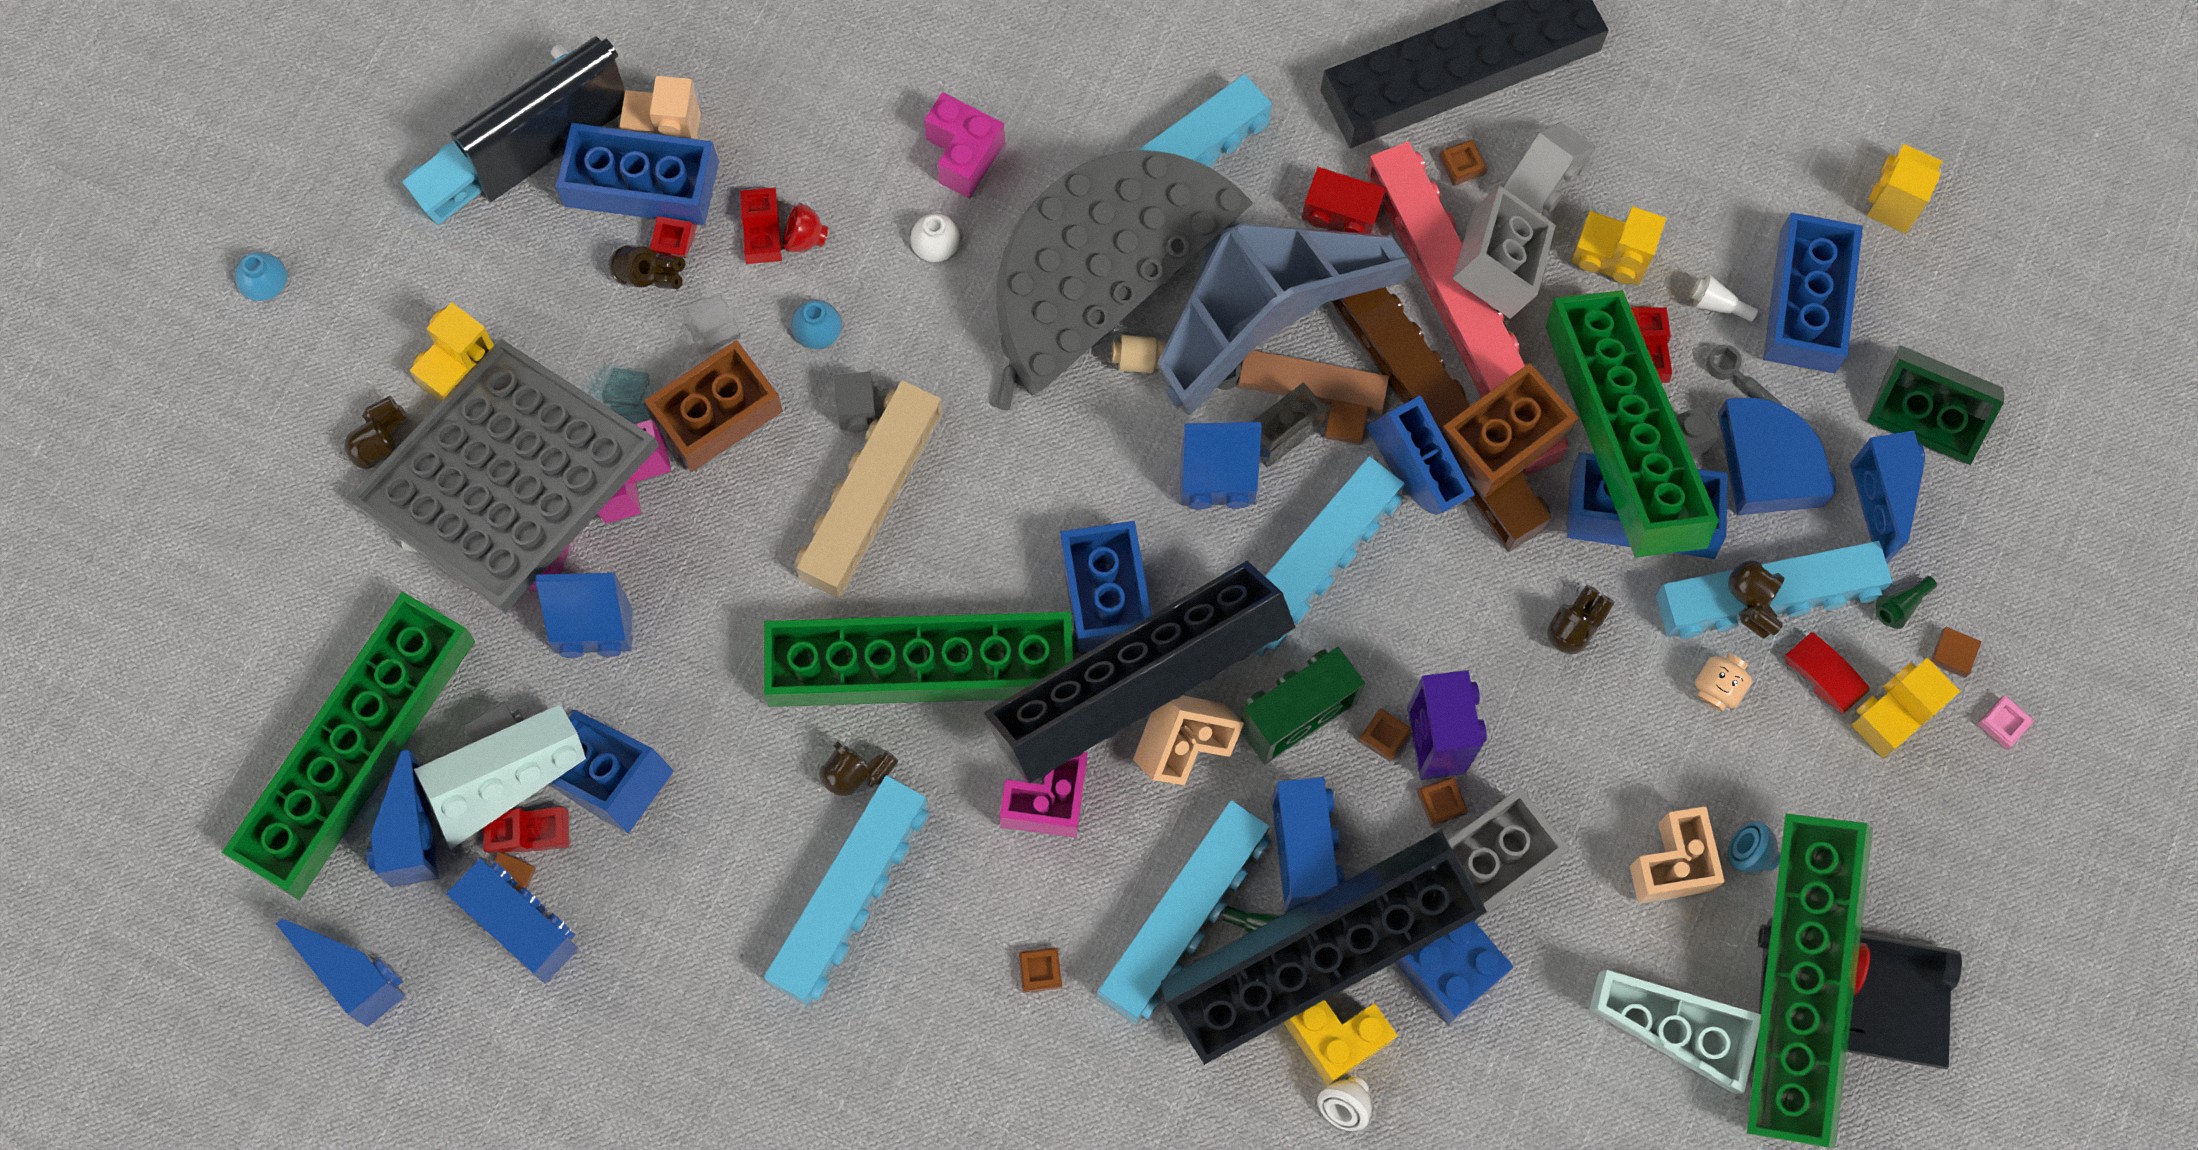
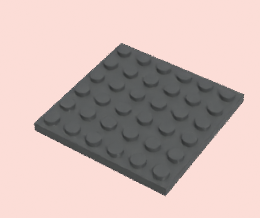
(503, 474)

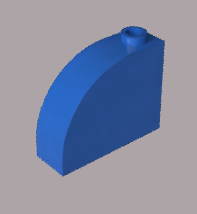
(1420, 457)
(1773, 458)

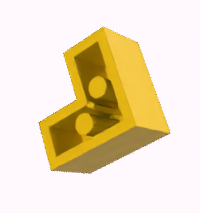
(1903, 187)
(1619, 246)
(456, 350)
(1910, 701)
(1337, 1047)

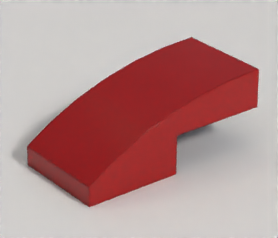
(761, 225)
(672, 236)
(1656, 333)
(1828, 671)
(528, 831)

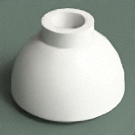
(935, 237)
(1346, 1104)

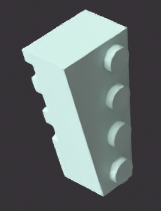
(498, 772)
(1690, 1029)

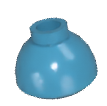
(260, 276)
(816, 324)
(1754, 848)

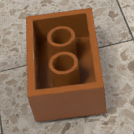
(713, 405)
(1508, 429)

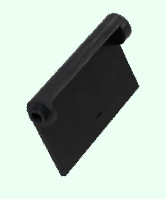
(535, 119)
(1902, 1001)

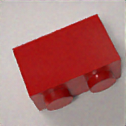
(1342, 202)

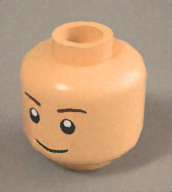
(1723, 682)

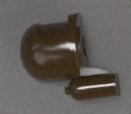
(640, 268)
(372, 440)
(1756, 589)
(1577, 623)
(848, 770)

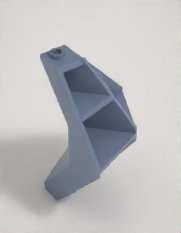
(1259, 284)

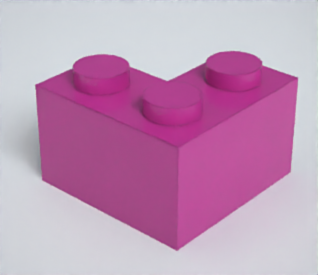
(969, 139)
(626, 500)
(1046, 807)

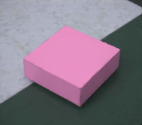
(2005, 722)

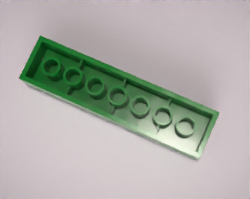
(1630, 424)
(911, 658)
(349, 746)
(1810, 980)

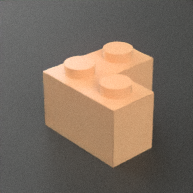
(666, 111)
(1180, 731)
(1688, 863)

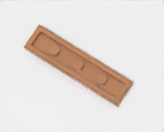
(1328, 382)

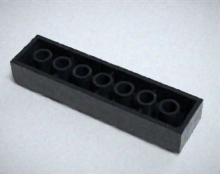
(1458, 64)
(1139, 670)
(1322, 947)

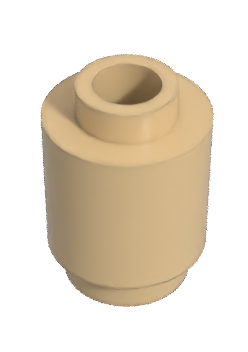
(1137, 353)

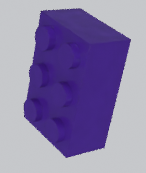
(1446, 724)

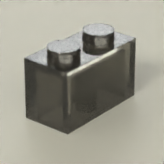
(1289, 423)

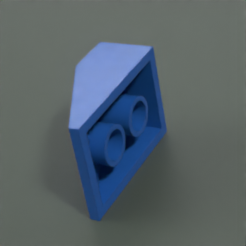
(1219, 464)
(1888, 486)
(585, 614)
(616, 776)
(403, 830)
(356, 981)

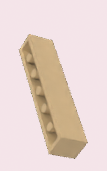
(869, 489)

